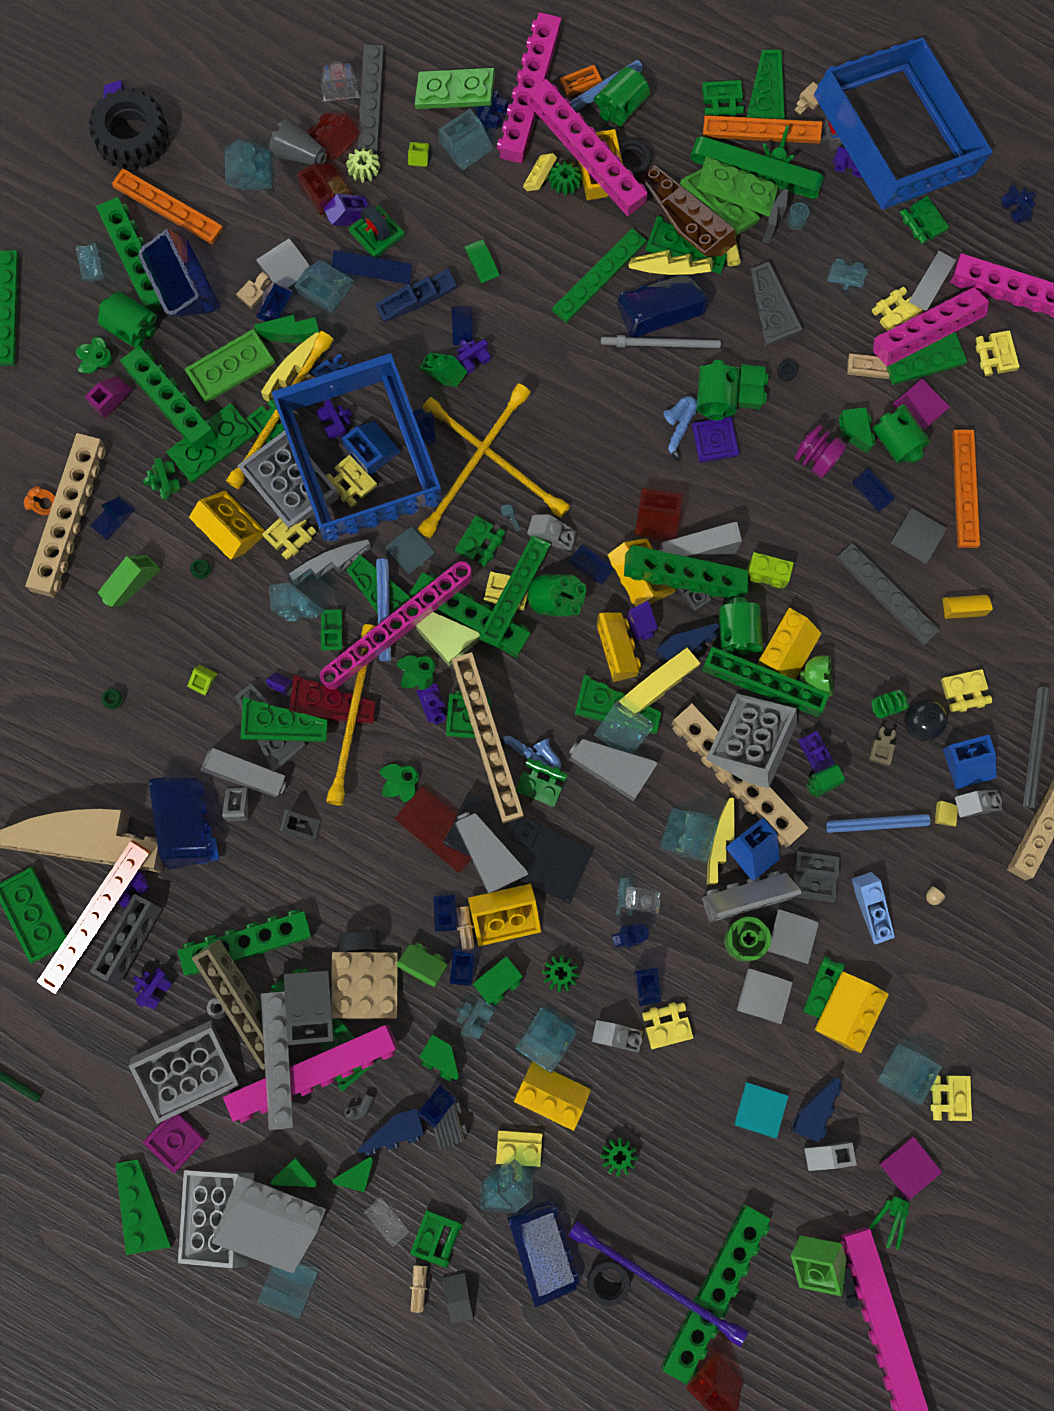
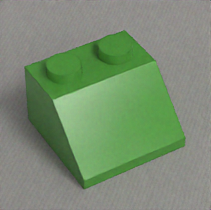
(422, 965)
(819, 1265)

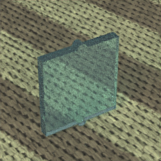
(410, 550)

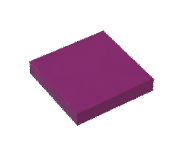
(922, 403)
(174, 1142)
(910, 1168)

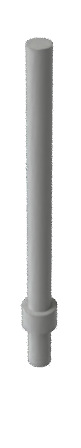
(621, 341)

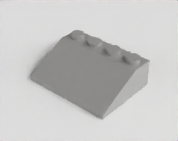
(279, 482)
(753, 739)
(749, 896)
(183, 1072)
(202, 1207)
(267, 1224)

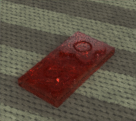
(430, 824)

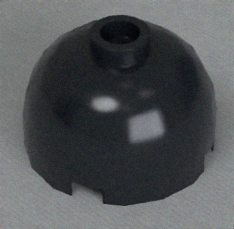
(926, 720)

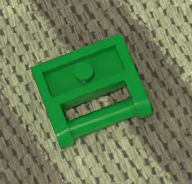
(429, 1235)

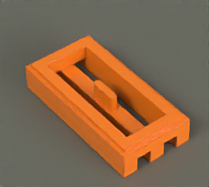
(582, 84)

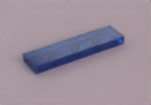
(372, 267)

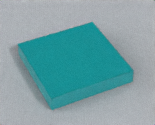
(761, 1110)

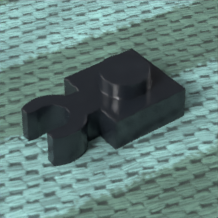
(848, 1288)

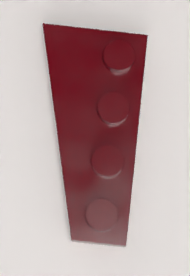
(326, 703)

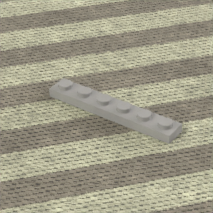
(276, 1060)

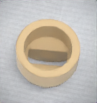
(934, 896)

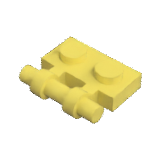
(901, 314)
(1003, 353)
(355, 477)
(279, 535)
(966, 684)
(670, 1032)
(958, 1098)

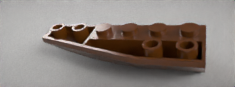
(689, 215)

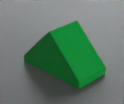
(295, 1175)
(357, 1176)

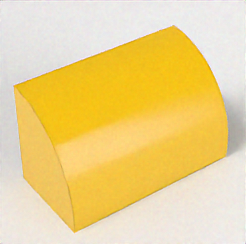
(966, 606)

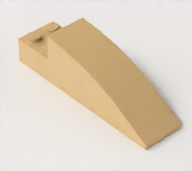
(79, 835)

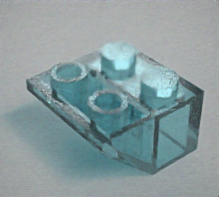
(465, 139)
(247, 166)
(323, 285)
(292, 603)
(689, 834)
(546, 1040)
(909, 1074)
(507, 1189)

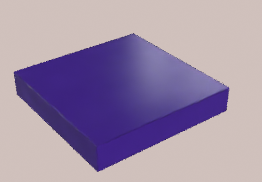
(715, 440)

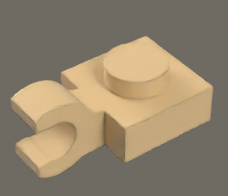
(807, 99)
(252, 292)

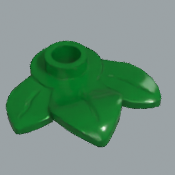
(91, 356)
(414, 674)
(396, 783)

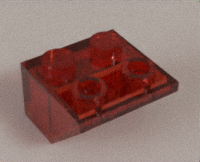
(334, 133)
(321, 184)
(658, 514)
(716, 1386)

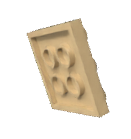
(364, 985)

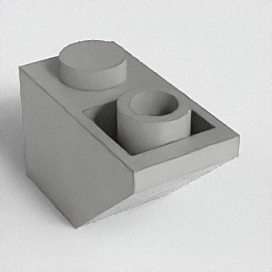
(552, 531)
(978, 803)
(617, 1036)
(830, 1156)

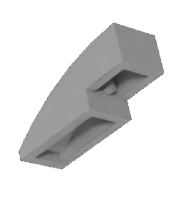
(932, 281)

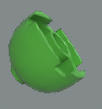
(818, 673)

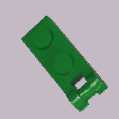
(822, 987)

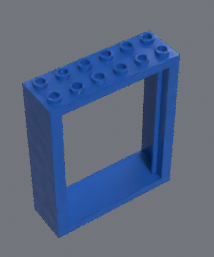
(939, 100)
(339, 383)

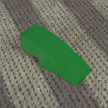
(287, 330)

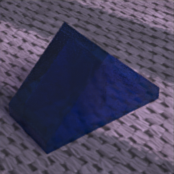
(273, 302)
(461, 324)
(462, 967)
(647, 986)
(436, 1106)

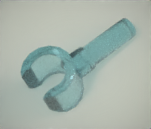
(507, 510)

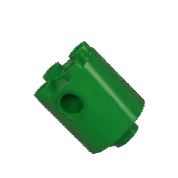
(622, 96)
(126, 319)
(717, 390)
(902, 435)
(556, 595)
(740, 627)

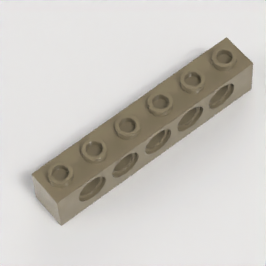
(233, 996)

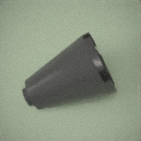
(295, 144)

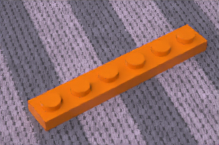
(762, 129)
(167, 206)
(965, 489)

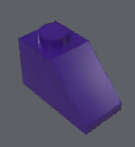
(345, 209)
(642, 622)

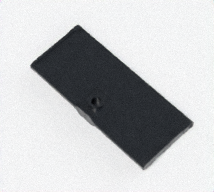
(549, 858)

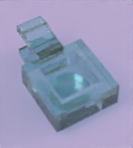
(623, 883)

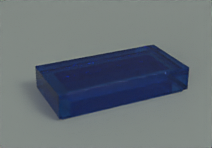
(873, 490)
(591, 564)

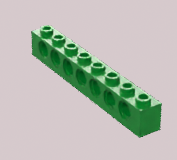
(687, 1370)

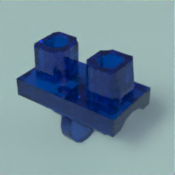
(487, 114)
(1023, 212)
(426, 425)
(631, 936)

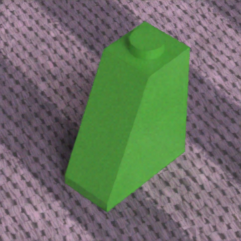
(128, 579)

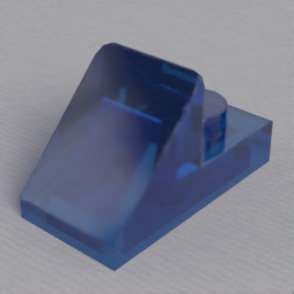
(112, 517)
(444, 913)

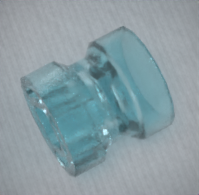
(798, 216)

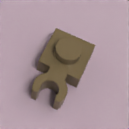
(881, 750)

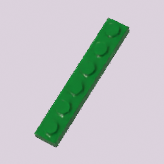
(599, 276)
(8, 306)
(514, 591)

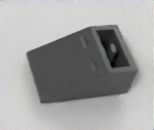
(308, 1007)

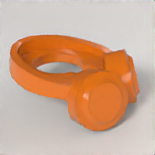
(30, 504)

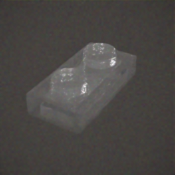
(642, 900)
(386, 1221)

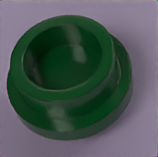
(200, 569)
(112, 699)

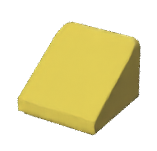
(946, 813)

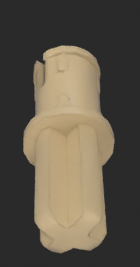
(465, 928)
(418, 1288)

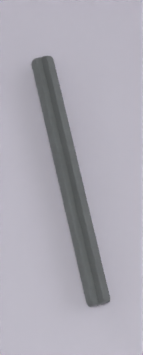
(1036, 747)

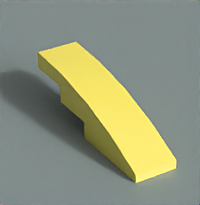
(665, 264)
(288, 368)
(660, 681)
(723, 835)

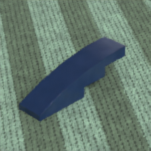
(416, 296)

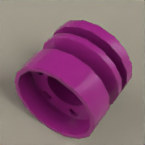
(820, 451)

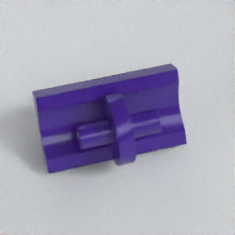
(843, 160)
(470, 351)
(327, 413)
(432, 704)
(816, 752)
(139, 884)
(146, 997)

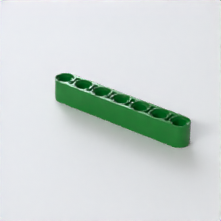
(787, 176)

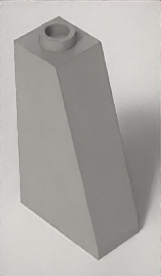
(707, 543)
(614, 767)
(243, 773)
(491, 858)

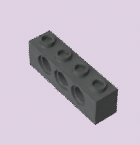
(126, 940)

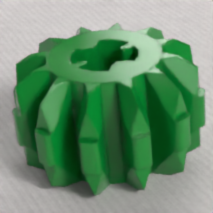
(565, 171)
(889, 704)
(554, 978)
(623, 1162)

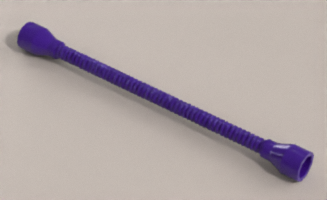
(733, 1332)

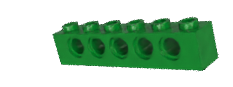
(111, 213)
(196, 436)
(696, 570)
(512, 645)
(765, 682)
(300, 932)

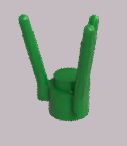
(779, 153)
(899, 1210)

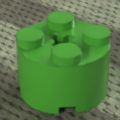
(756, 930)

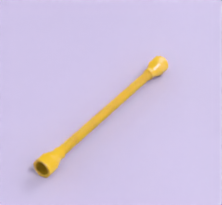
(321, 344)
(518, 396)
(557, 505)
(336, 792)

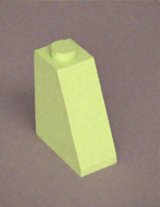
(447, 637)

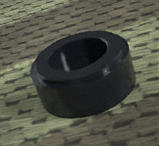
(787, 370)

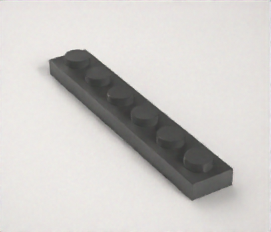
(370, 98)
(887, 594)

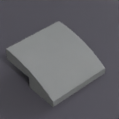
(283, 264)
(793, 936)
(764, 996)

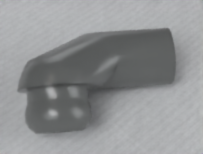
(359, 1111)

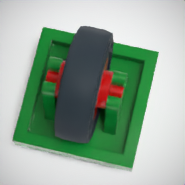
(376, 231)

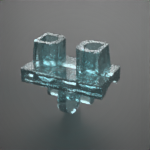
(89, 263)
(846, 274)
(480, 1010)

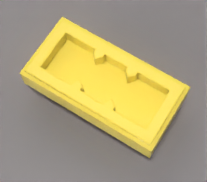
(539, 172)

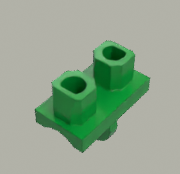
(159, 478)

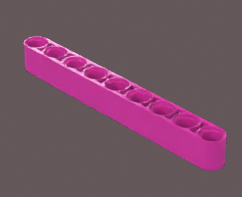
(392, 635)

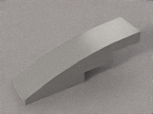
(338, 558)

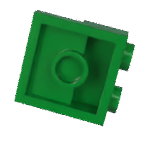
(458, 719)

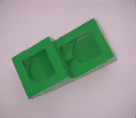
(481, 261)
(331, 630)

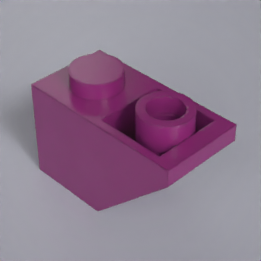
(108, 395)

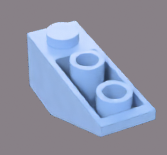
(873, 907)

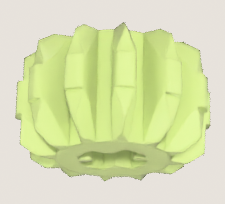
(363, 165)

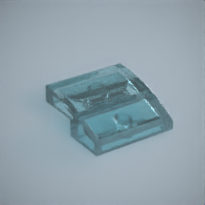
(623, 729)
(287, 1290)

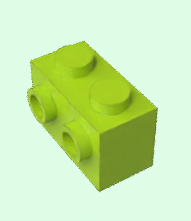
(769, 570)

